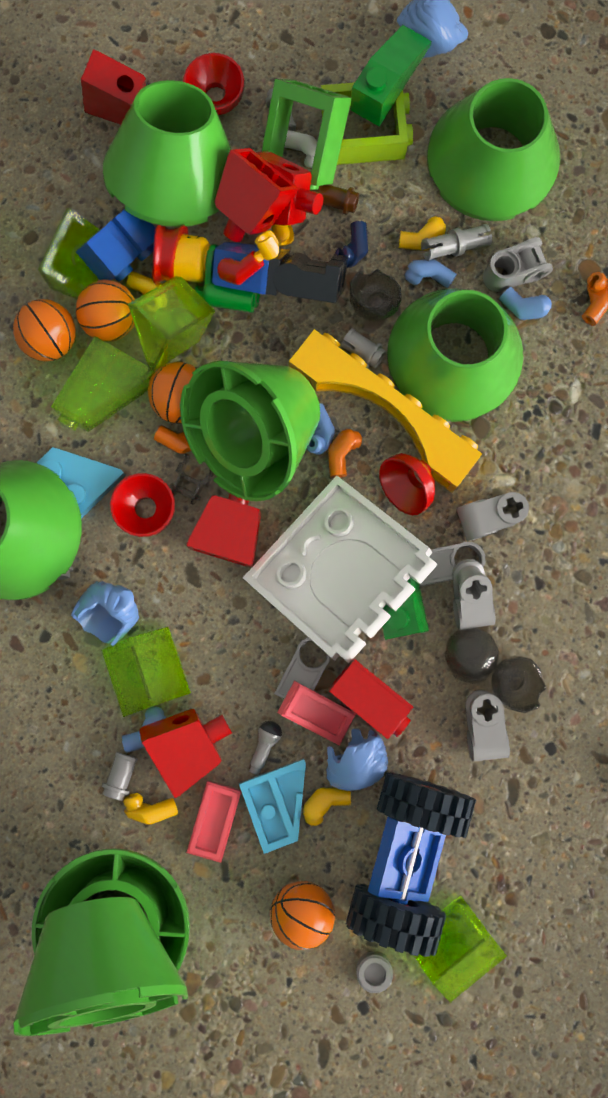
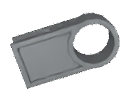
(445, 562)
(300, 673)

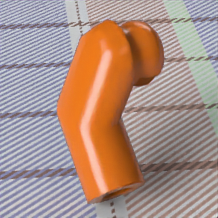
(598, 293)
(172, 440)
(339, 448)

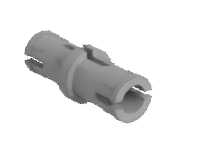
(456, 242)

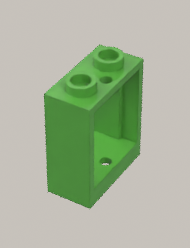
(331, 130)

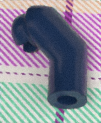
(358, 247)

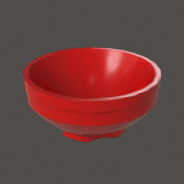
(217, 71)
(402, 486)
(130, 493)

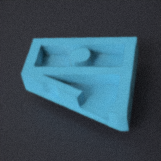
(83, 476)
(276, 804)

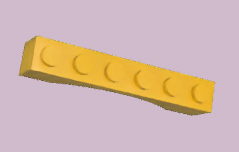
(334, 370)

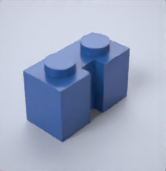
(118, 245)

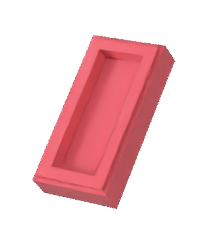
(316, 713)
(214, 821)

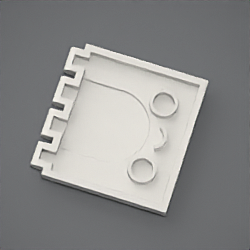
(340, 569)

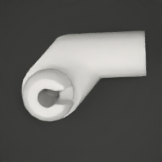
(304, 143)

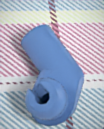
(431, 268)
(526, 308)
(323, 435)
(133, 740)

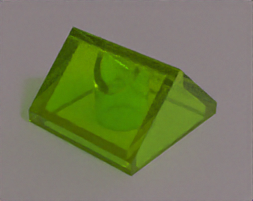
(61, 265)
(169, 320)
(145, 671)
(463, 952)

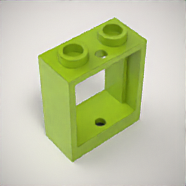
(376, 148)

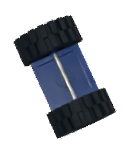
(396, 902)

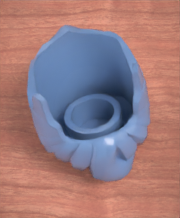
(435, 21)
(106, 611)
(361, 763)

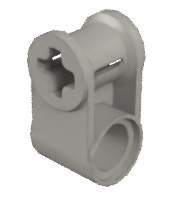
(522, 263)
(487, 516)
(472, 596)
(486, 733)

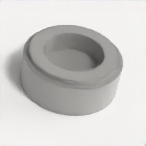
(374, 972)

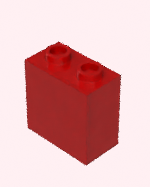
(371, 699)

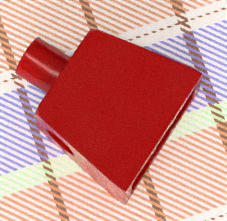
(109, 87)
(251, 194)
(304, 200)
(227, 530)
(184, 747)

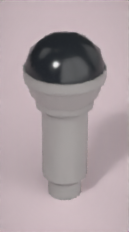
(268, 735)

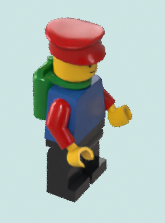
(242, 272)

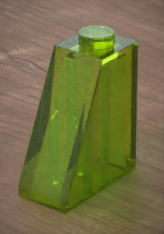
(100, 386)

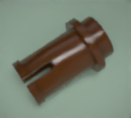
(339, 198)

